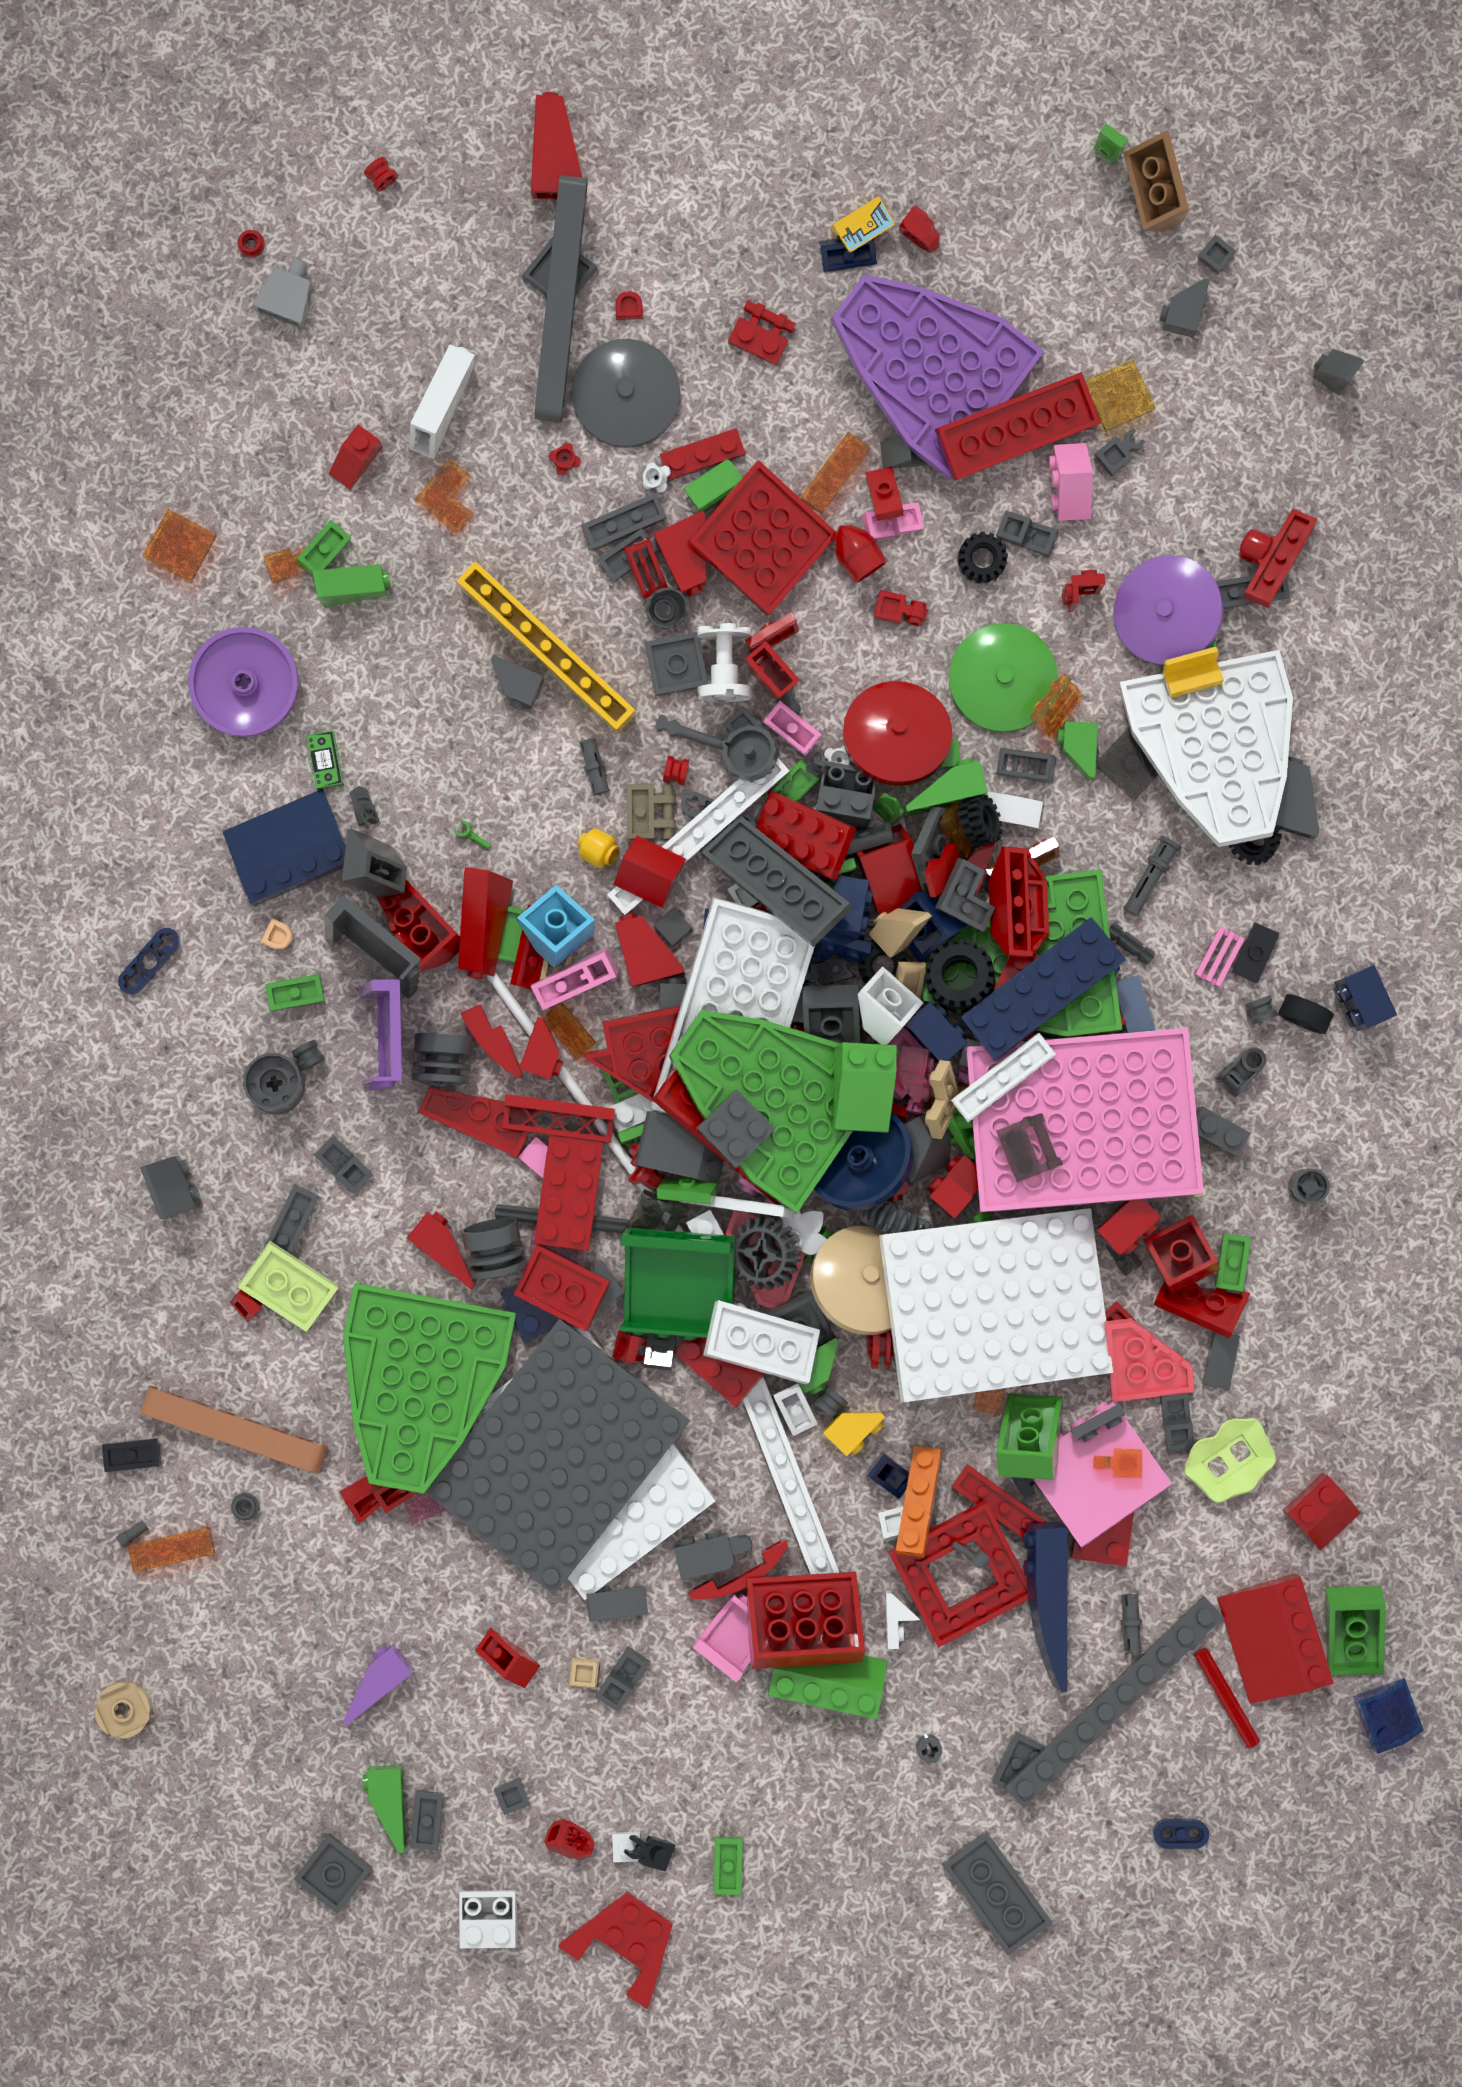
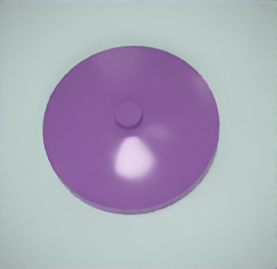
(1168, 609)
(243, 682)

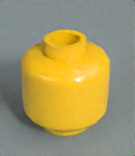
(598, 848)

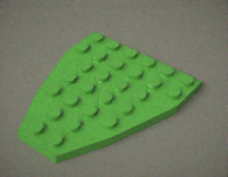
(1070, 903)
(784, 1078)
(419, 1379)

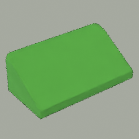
(713, 485)

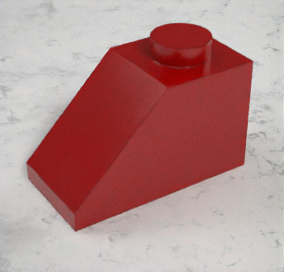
(355, 456)
(542, 1052)
(507, 1658)

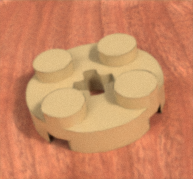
(130, 1695)

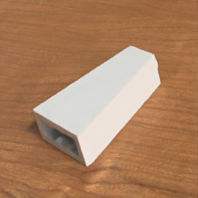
(440, 401)

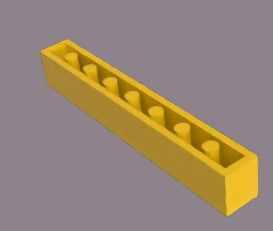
(546, 647)

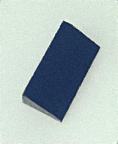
(836, 257)

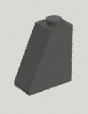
(1297, 806)

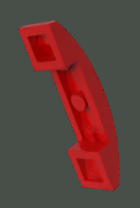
(710, 1590)

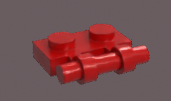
(758, 340)

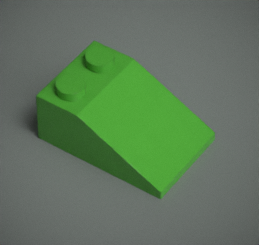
(956, 785)
(863, 1086)
(1029, 1436)
(1355, 1630)

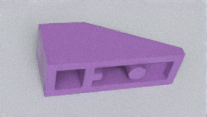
(382, 1675)

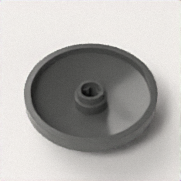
(626, 393)

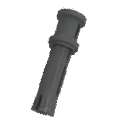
(1158, 864)

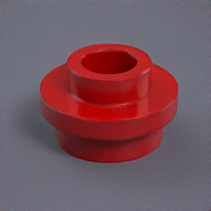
(251, 235)

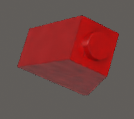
(682, 560)
(645, 952)

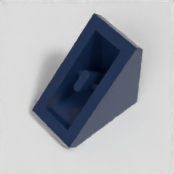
(889, 1474)

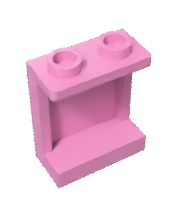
(727, 1638)

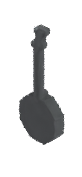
(747, 752)

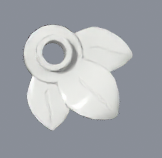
(806, 1228)

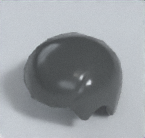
(658, 604)

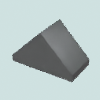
(614, 1289)

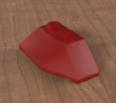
(1019, 901)

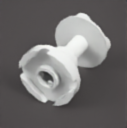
(724, 674)

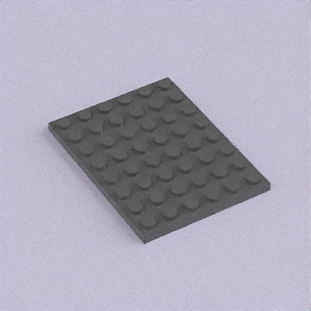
(557, 1456)

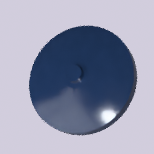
(868, 1168)

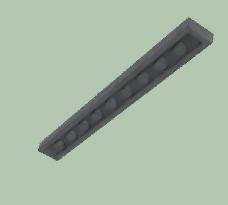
(1113, 1702)

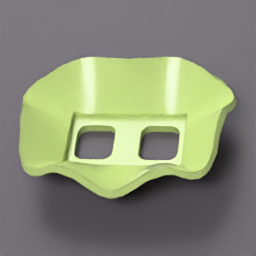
(1241, 1476)

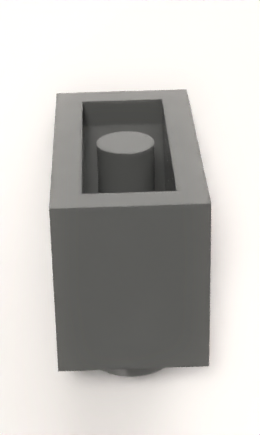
(1185, 310)
(1337, 369)
(518, 683)

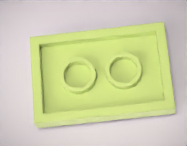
(288, 1286)

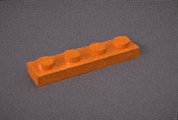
(919, 1501)

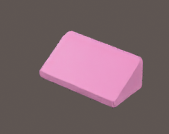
(792, 728)

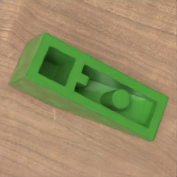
(386, 1796)

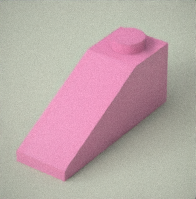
(576, 978)

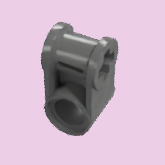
(1241, 1071)

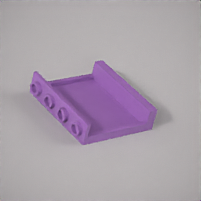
(389, 1031)

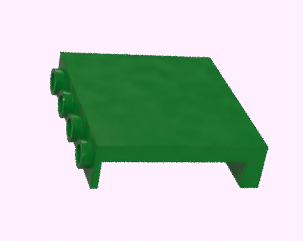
(675, 1281)

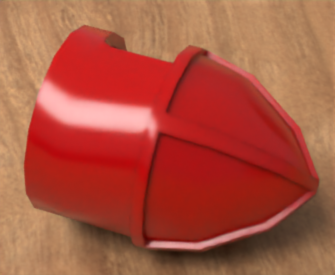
(858, 552)

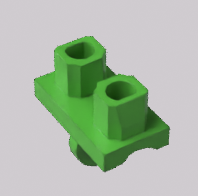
(962, 1134)

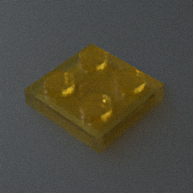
(1120, 395)

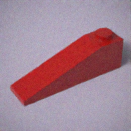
(420, 927)

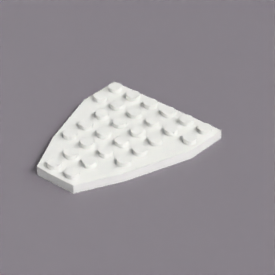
(1221, 745)

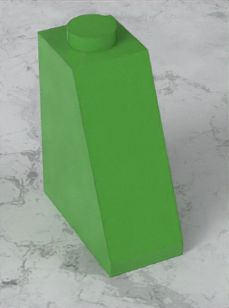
(350, 584)

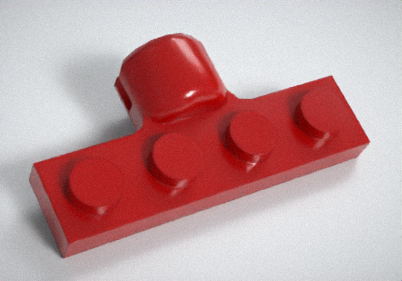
(1274, 555)

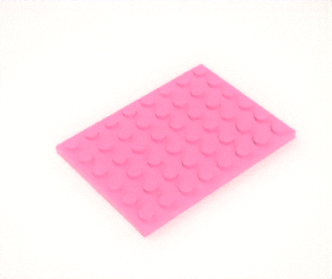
(1115, 1116)

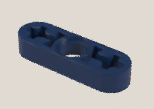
(141, 981)

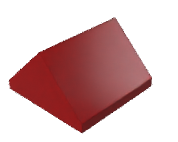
(649, 871)

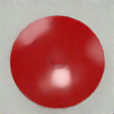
(897, 733)

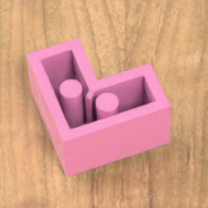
(1073, 481)

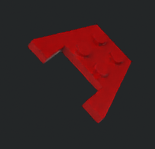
(631, 1931)

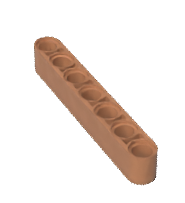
(233, 1430)

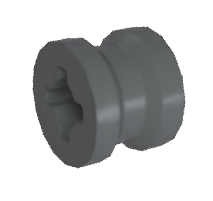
(1261, 1009)
(308, 1055)
(830, 1402)

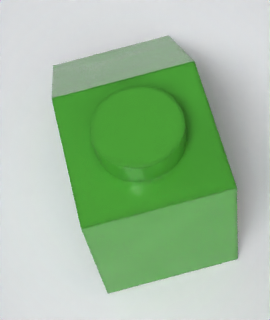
(1079, 746)
(821, 1367)

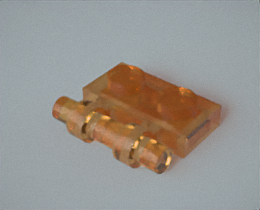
(1056, 705)

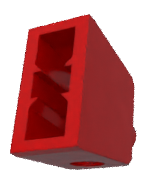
(771, 671)

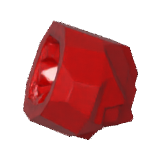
(920, 230)
(569, 1840)

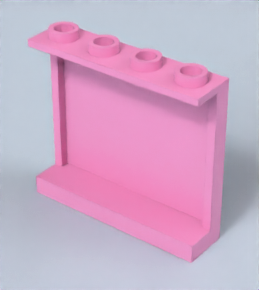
(1092, 1498)

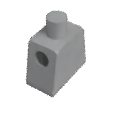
(286, 295)

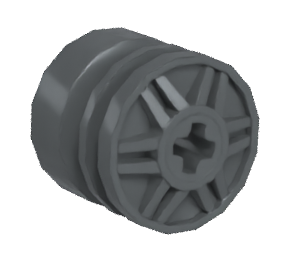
(442, 1059)
(260, 1075)
(495, 1254)

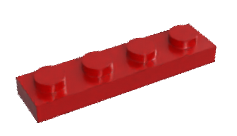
(1002, 1504)

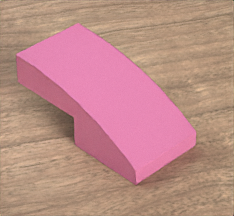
(905, 524)

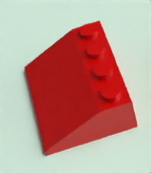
(804, 1620)
(1275, 1639)

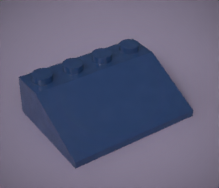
(286, 847)

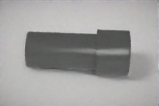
(126, 1538)

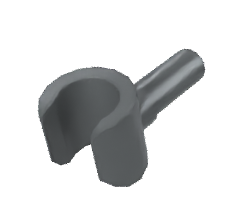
(815, 763)
(979, 1559)

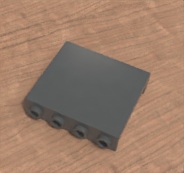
(383, 947)

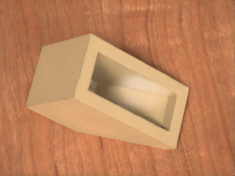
(898, 929)

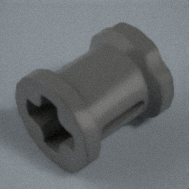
(921, 1745)

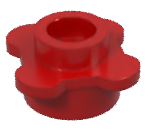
(564, 451)

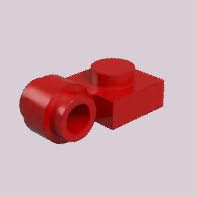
(892, 606)

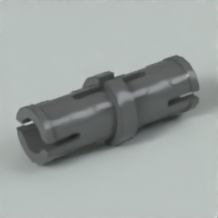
(594, 766)
(1131, 1622)

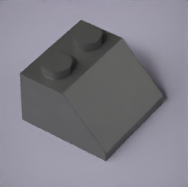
(170, 1187)

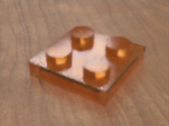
(179, 545)

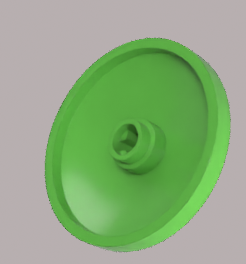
(1001, 676)

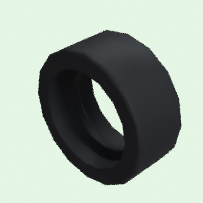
(1306, 1014)

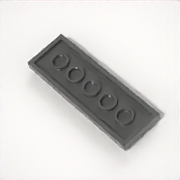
(776, 880)

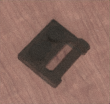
(1020, 1150)
(650, 1211)

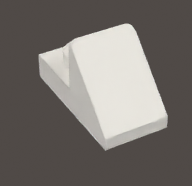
(795, 1409)
(896, 1611)

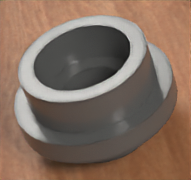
(238, 1512)

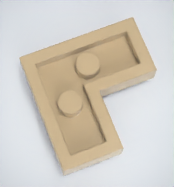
(945, 1089)

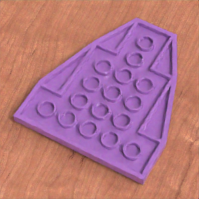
(929, 358)

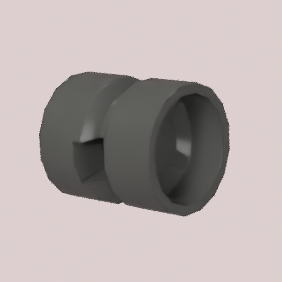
(1308, 1186)

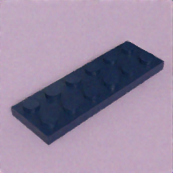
(1043, 989)

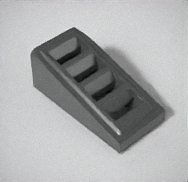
(1049, 771)

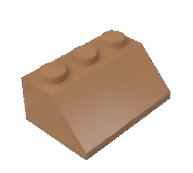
(1157, 183)

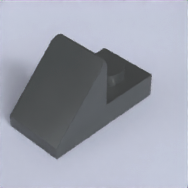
(898, 455)

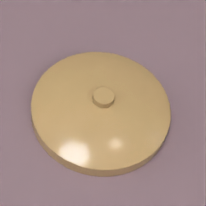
(851, 1281)

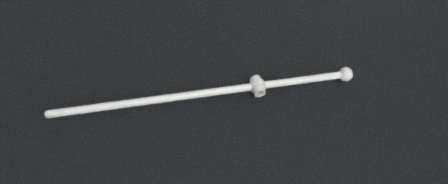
(573, 1088)

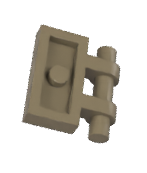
(641, 811)

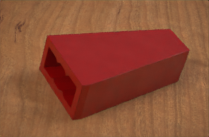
(552, 147)
(482, 921)

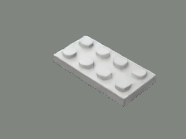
(761, 1342)

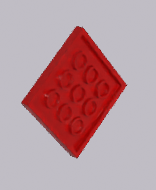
(762, 537)

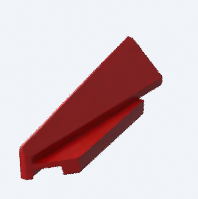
(366, 1498)

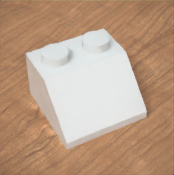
(886, 1006)

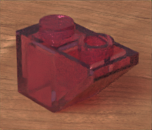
(912, 1073)

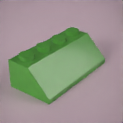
(838, 1687)

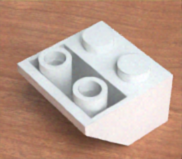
(488, 1919)

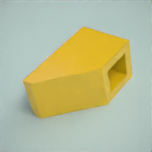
(851, 1428)

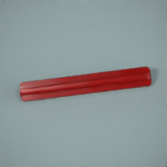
(1227, 1698)

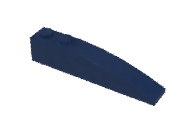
(1047, 1594)

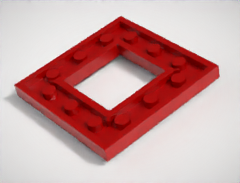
(1008, 1592)

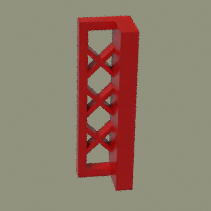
(558, 1107)

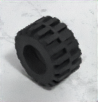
(952, 954)

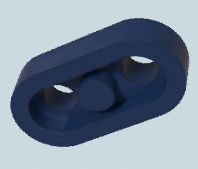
(1180, 1834)

